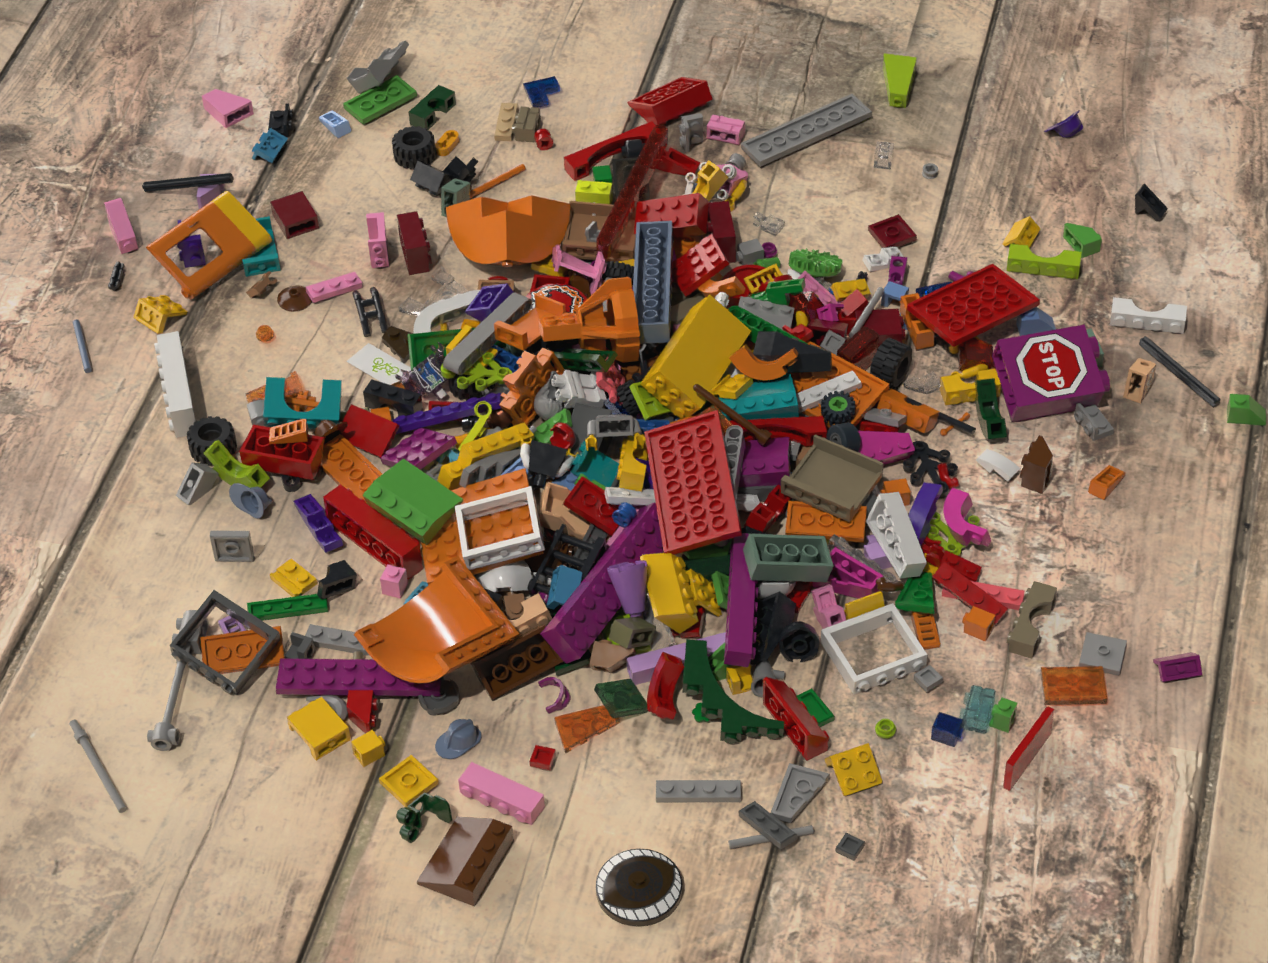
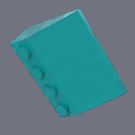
(766, 400)

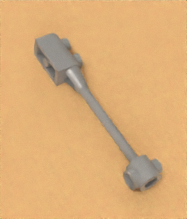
(165, 733)

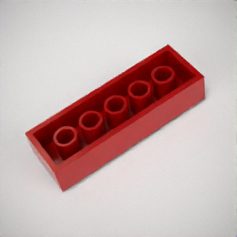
(372, 531)

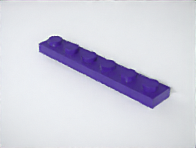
(447, 413)

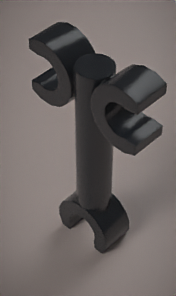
(643, 364)

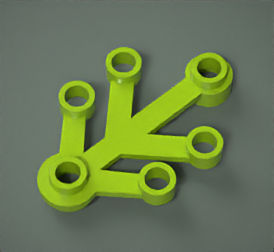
(480, 372)
(951, 545)

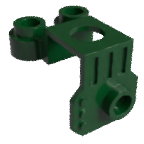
(411, 817)

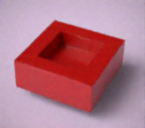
(542, 757)

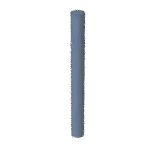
(82, 347)

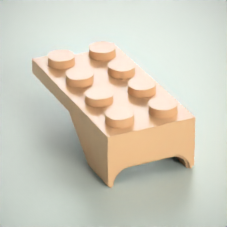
(554, 514)

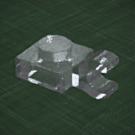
(769, 224)

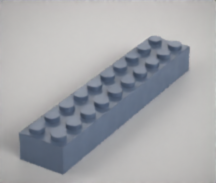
(653, 280)

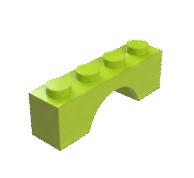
(1024, 261)

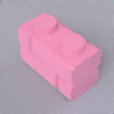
(725, 129)

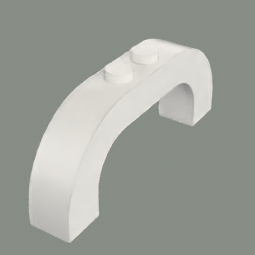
(443, 311)

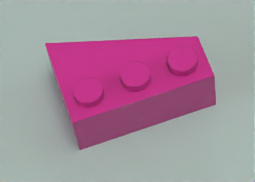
(886, 446)
(850, 576)

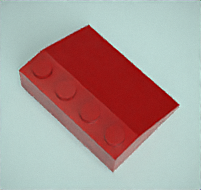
(672, 100)

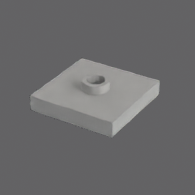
(232, 546)
(1104, 652)

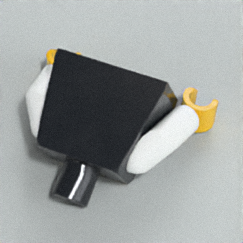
(545, 461)

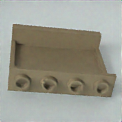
(833, 478)

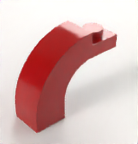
(663, 685)

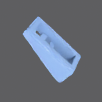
(335, 123)

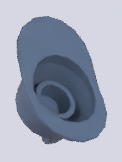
(249, 500)
(458, 739)

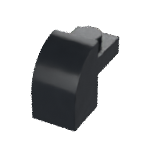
(460, 170)

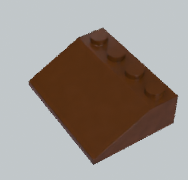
(467, 858)

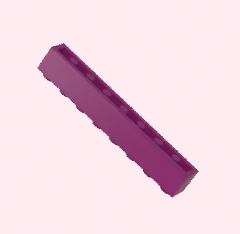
(740, 608)

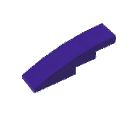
(924, 509)
(318, 523)

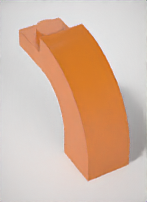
(714, 285)
(758, 369)

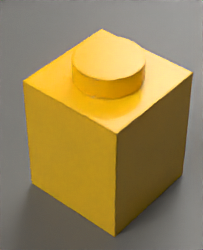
(368, 748)

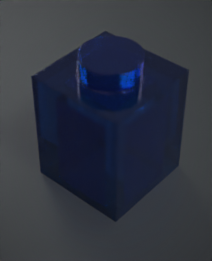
(947, 729)

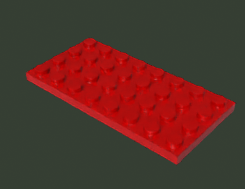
(692, 483)

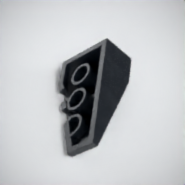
(773, 345)
(772, 617)

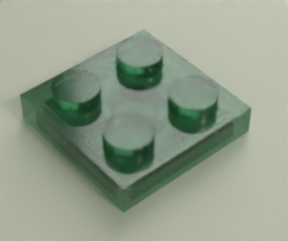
(621, 698)

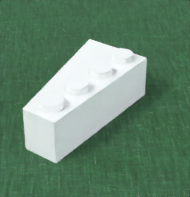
(896, 535)

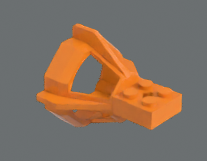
(591, 321)

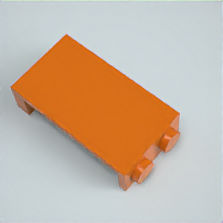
(526, 329)

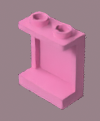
(377, 240)

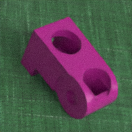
(897, 273)

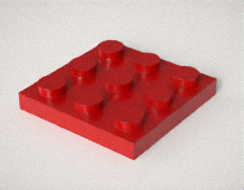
(699, 264)

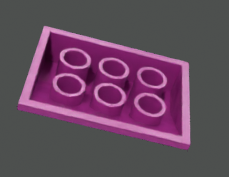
(765, 463)

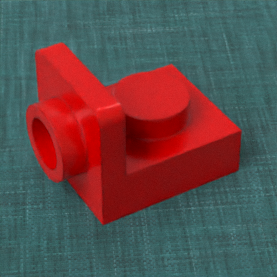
(800, 332)

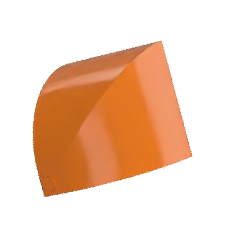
(438, 628)

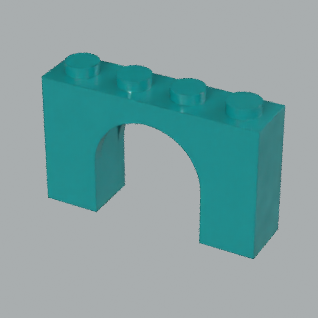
(277, 411)

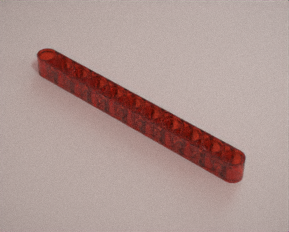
(632, 191)

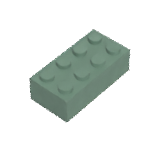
(787, 558)

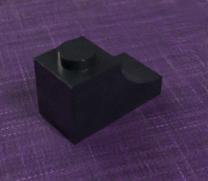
(339, 579)

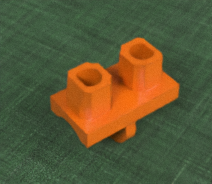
(303, 402)

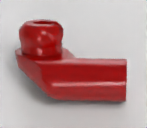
(944, 476)

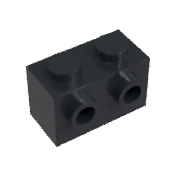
(430, 177)

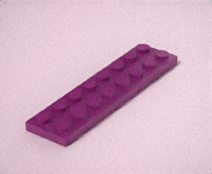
(341, 675)

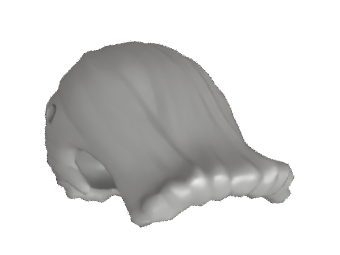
(545, 401)

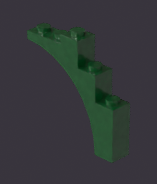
(717, 704)

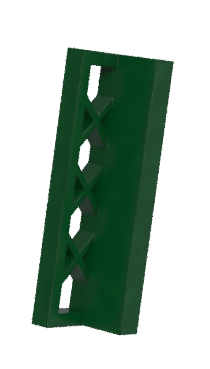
(586, 359)

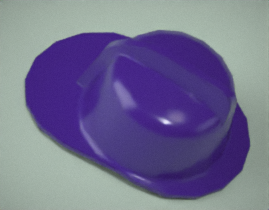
(1069, 126)

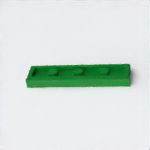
(287, 607)

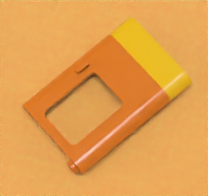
(229, 227)

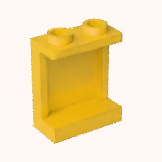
(319, 727)

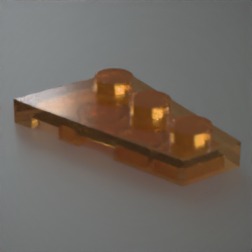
(583, 724)

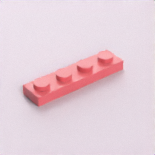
(1006, 596)

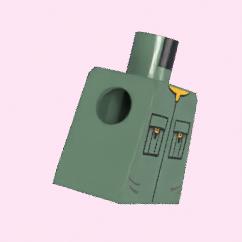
(454, 193)

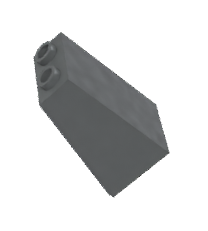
(580, 417)

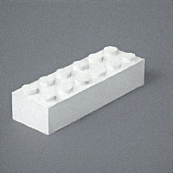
(175, 383)

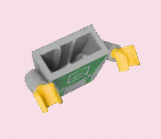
(613, 426)

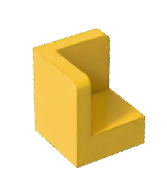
(739, 679)

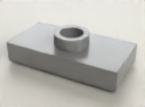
(885, 417)

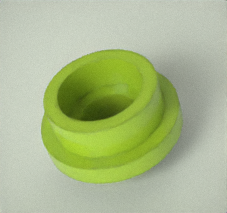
(885, 724)

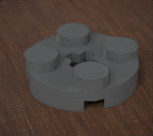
(438, 705)

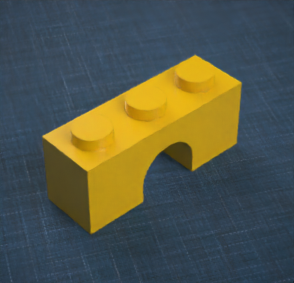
(956, 391)

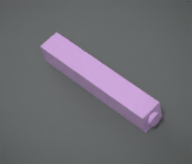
(642, 666)

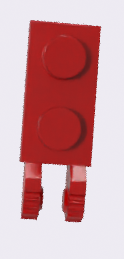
(963, 566)

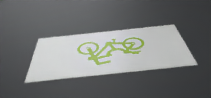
(378, 364)

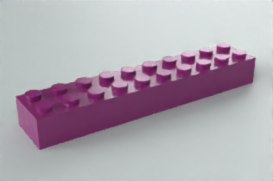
(595, 598)

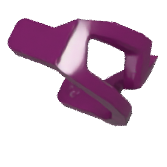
(558, 705)

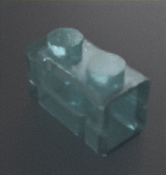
(978, 709)

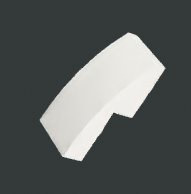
(881, 261)
(1002, 465)

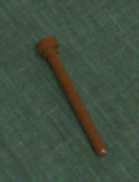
(761, 435)

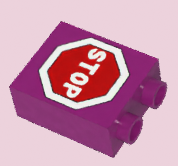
(1049, 372)

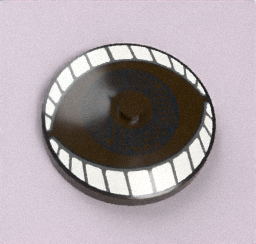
(639, 887)

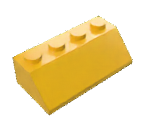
(670, 591)

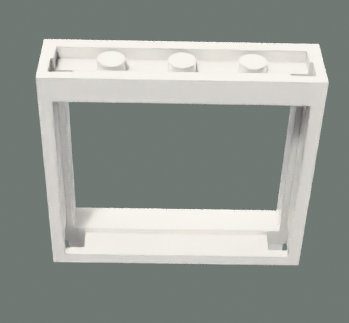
(505, 549)
(864, 623)

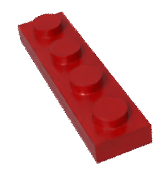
(968, 591)

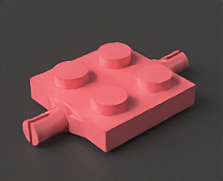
(610, 381)

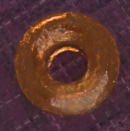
(264, 333)

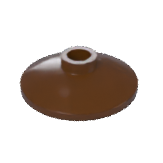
(294, 298)

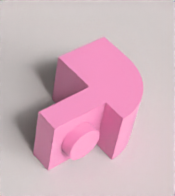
(826, 608)

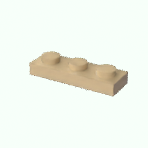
(505, 121)

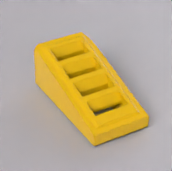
(773, 269)

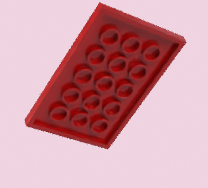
(973, 305)

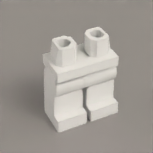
(578, 389)

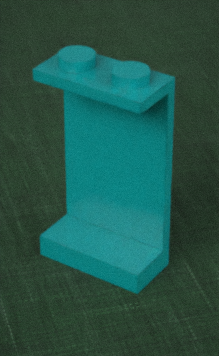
(265, 259)
(595, 465)

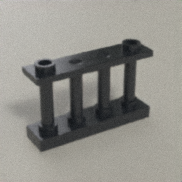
(560, 536)

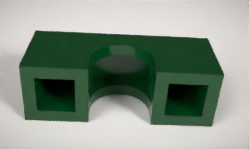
(438, 99)

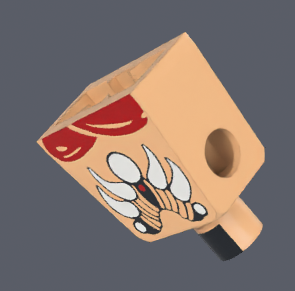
(1139, 373)

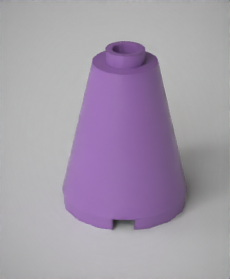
(630, 585)

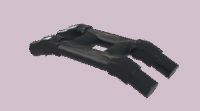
(364, 316)

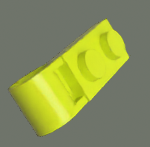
(478, 428)

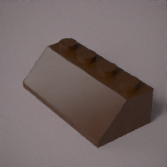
(515, 662)

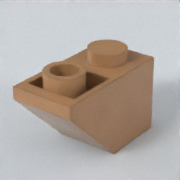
(608, 656)

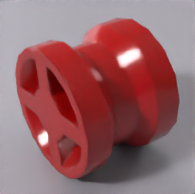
(543, 139)

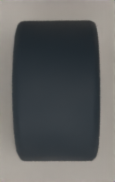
(844, 434)

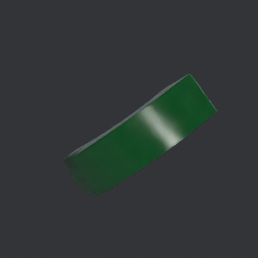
(988, 414)

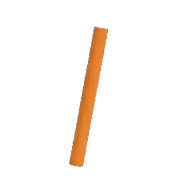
(497, 180)

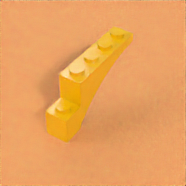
(481, 448)

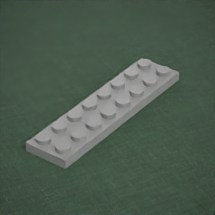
(806, 130)

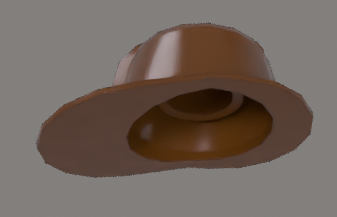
(329, 430)

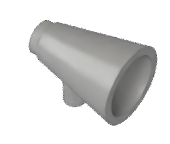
(761, 671)

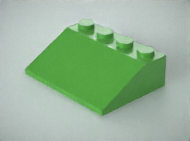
(412, 500)

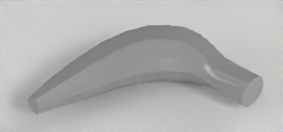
(335, 703)

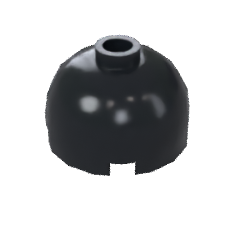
(798, 641)

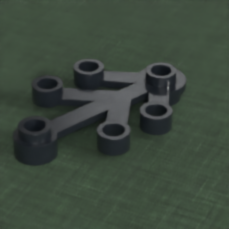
(922, 452)

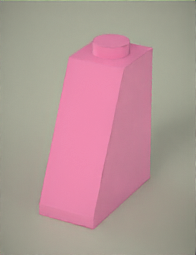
(227, 107)
(120, 226)

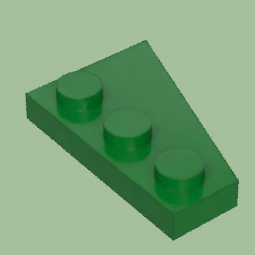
(917, 594)

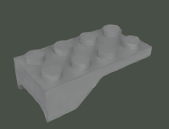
(366, 78)

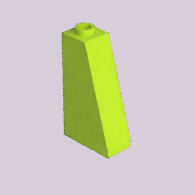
(898, 76)

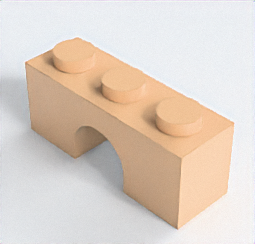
(534, 615)

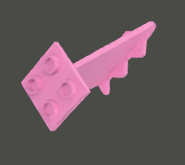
(594, 272)

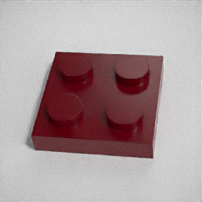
(892, 232)

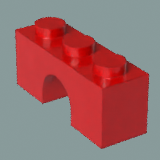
(766, 514)

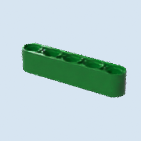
(756, 323)

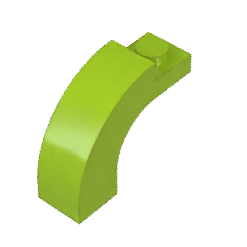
(232, 470)

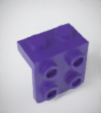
(191, 251)

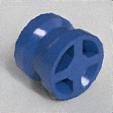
(624, 514)

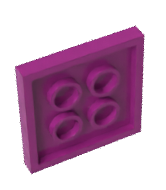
(419, 448)

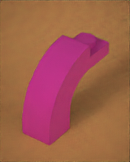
(955, 510)

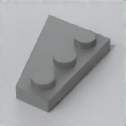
(797, 790)

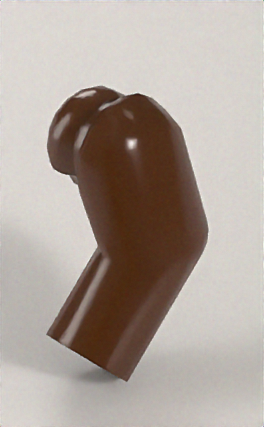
(885, 586)

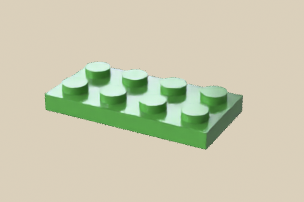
(380, 99)

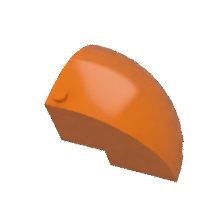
(508, 231)

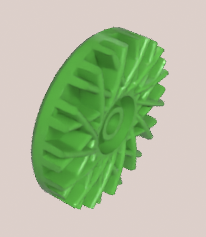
(815, 263)

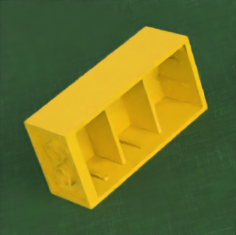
(694, 356)

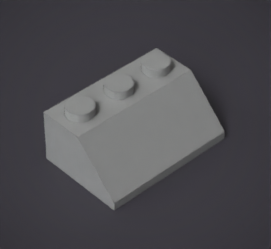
(773, 313)

